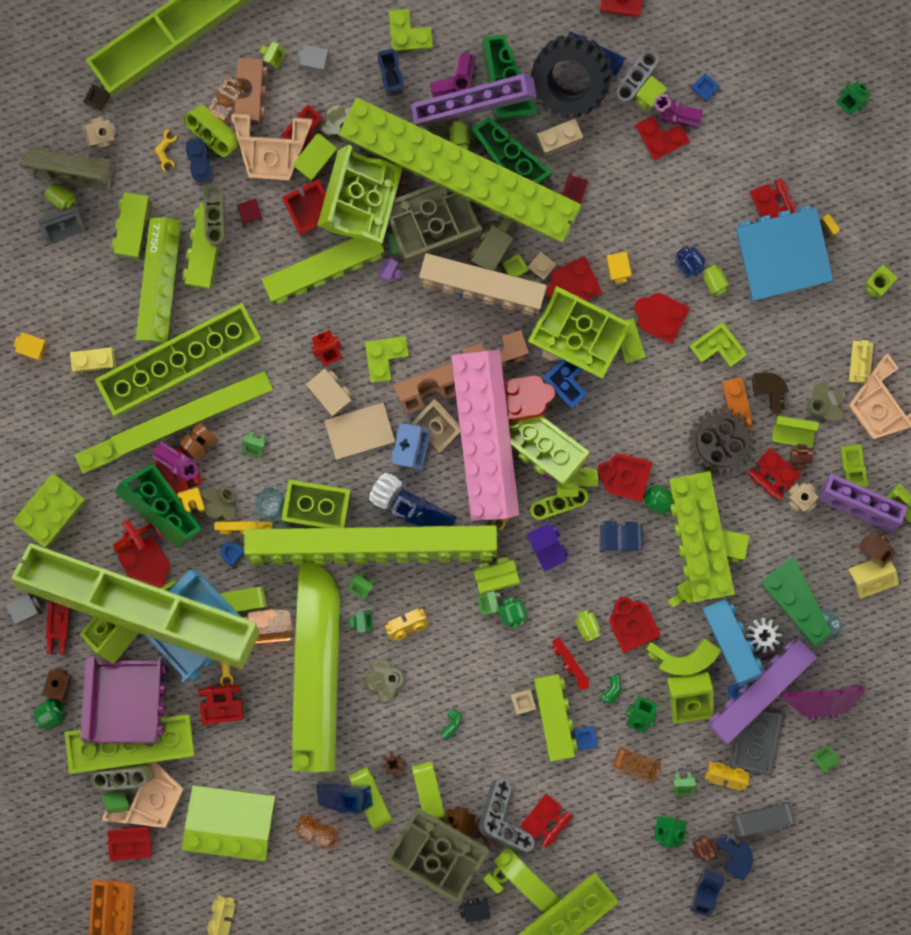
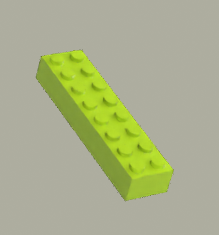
(178, 360)

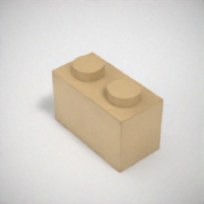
(559, 137)
(329, 393)

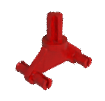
(132, 537)

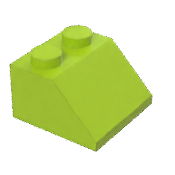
(107, 638)
(690, 697)

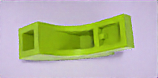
(692, 663)
(526, 880)

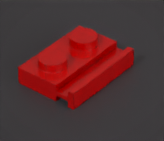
(129, 843)

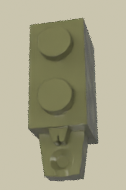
(494, 246)

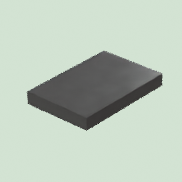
(757, 743)

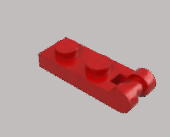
(570, 664)

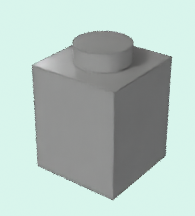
(313, 58)
(24, 608)

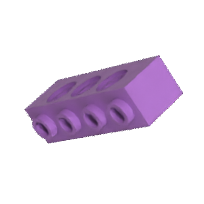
(862, 503)

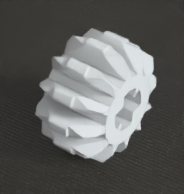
(385, 491)
(768, 640)

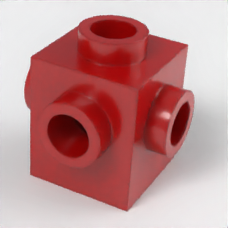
(326, 347)

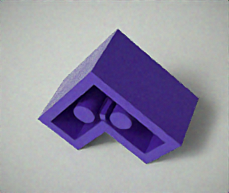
(546, 546)

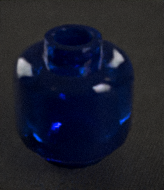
(689, 261)

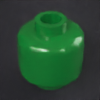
(658, 499)
(513, 613)
(49, 714)

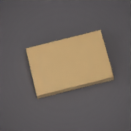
(359, 431)

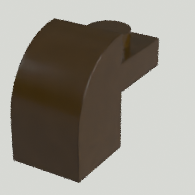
(770, 385)

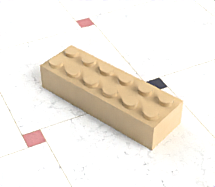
(481, 284)

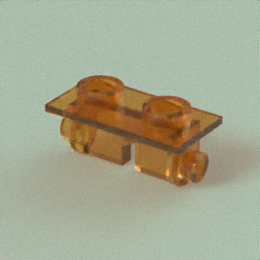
(325, 834)

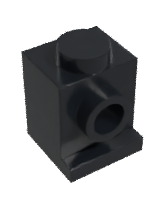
(475, 910)

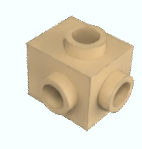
(91, 132)
(795, 500)

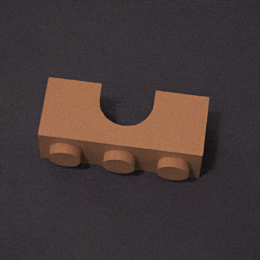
(252, 72)
(514, 348)
(415, 389)

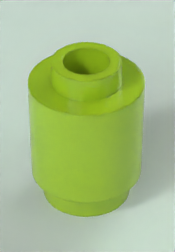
(460, 134)
(60, 196)
(715, 280)
(587, 625)

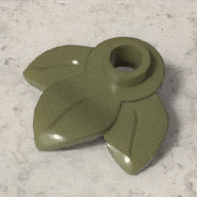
(336, 118)
(829, 402)
(219, 502)
(381, 681)

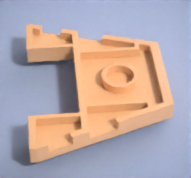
(270, 156)
(876, 406)
(153, 802)

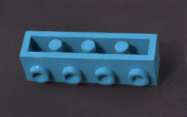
(732, 642)

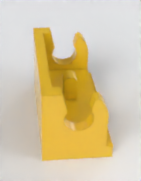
(191, 497)

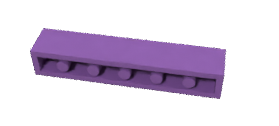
(474, 100)
(761, 692)

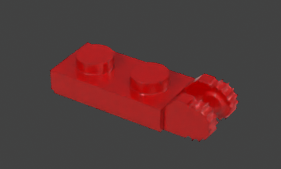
(57, 626)

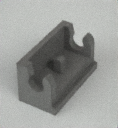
(62, 225)

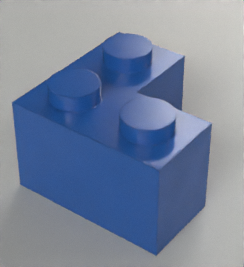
(565, 387)

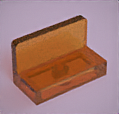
(272, 625)

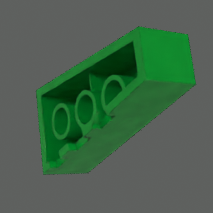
(501, 65)
(509, 153)
(159, 505)
(793, 596)

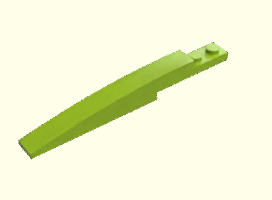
(173, 422)

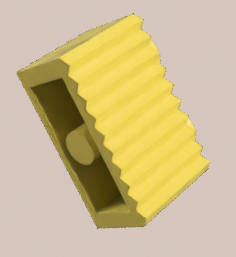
(93, 360)

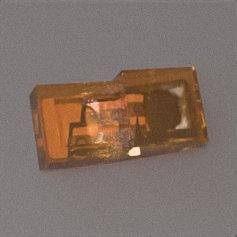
(225, 98)
(636, 764)

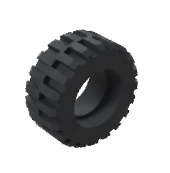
(589, 57)

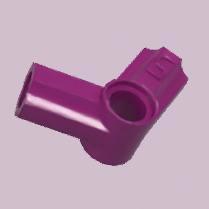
(463, 72)
(676, 112)
(177, 462)

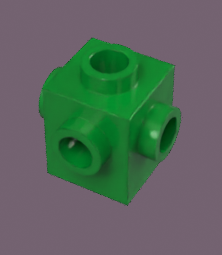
(854, 97)
(641, 714)
(670, 831)

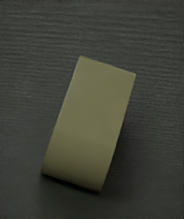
(211, 206)
(130, 773)

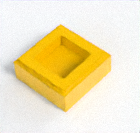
(829, 225)

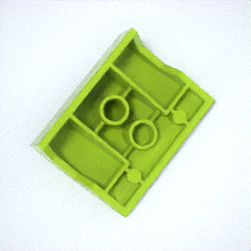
(359, 196)
(580, 332)
(228, 823)

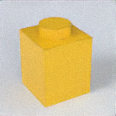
(618, 268)
(30, 346)

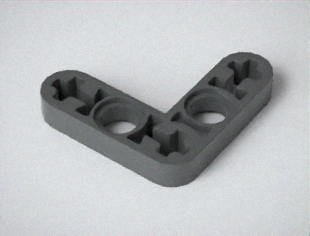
(498, 824)

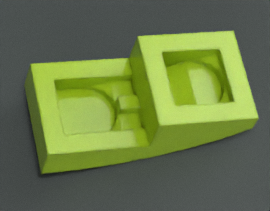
(853, 464)

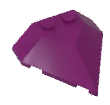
(825, 702)

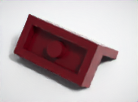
(574, 188)

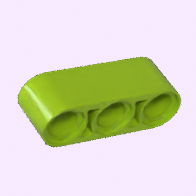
(211, 130)
(550, 511)
(246, 599)
(428, 790)
(378, 813)

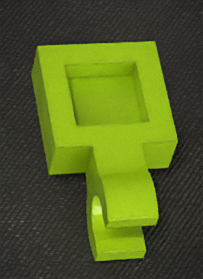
(684, 594)

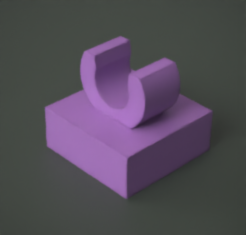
(389, 270)

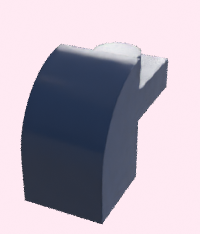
(741, 856)
(706, 893)

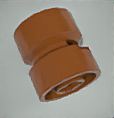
(193, 446)

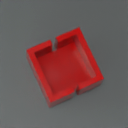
(305, 209)

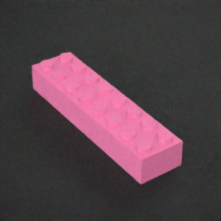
(485, 435)

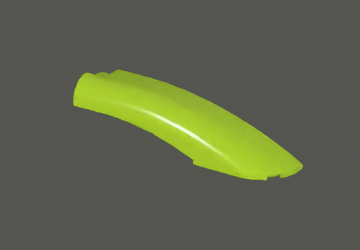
(316, 671)

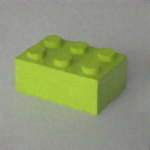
(316, 505)
(50, 511)

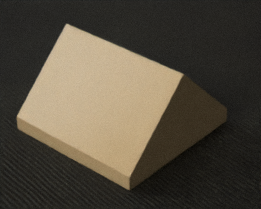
(442, 425)

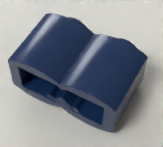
(389, 68)
(199, 157)
(620, 537)

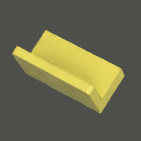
(873, 579)

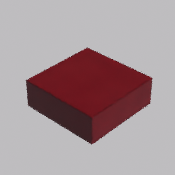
(249, 211)

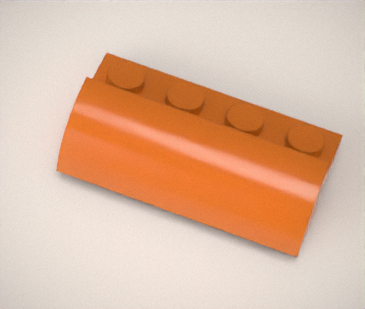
(111, 907)

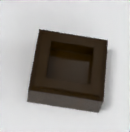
(96, 98)

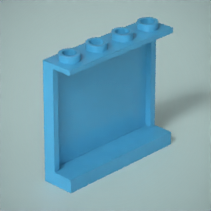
(783, 252)
(196, 588)

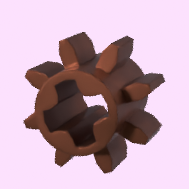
(801, 456)
(387, 764)
(704, 848)

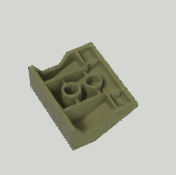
(68, 168)
(431, 222)
(437, 855)

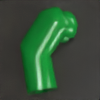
(614, 692)
(453, 726)

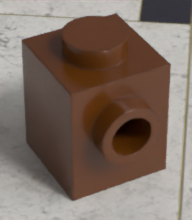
(877, 549)
(57, 684)
(460, 820)

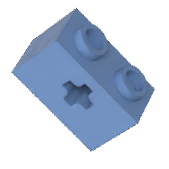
(411, 446)

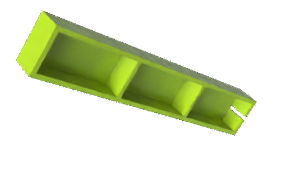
(157, 40)
(459, 171)
(370, 544)
(136, 606)

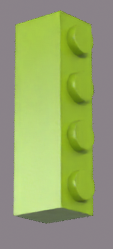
(201, 255)
(554, 717)

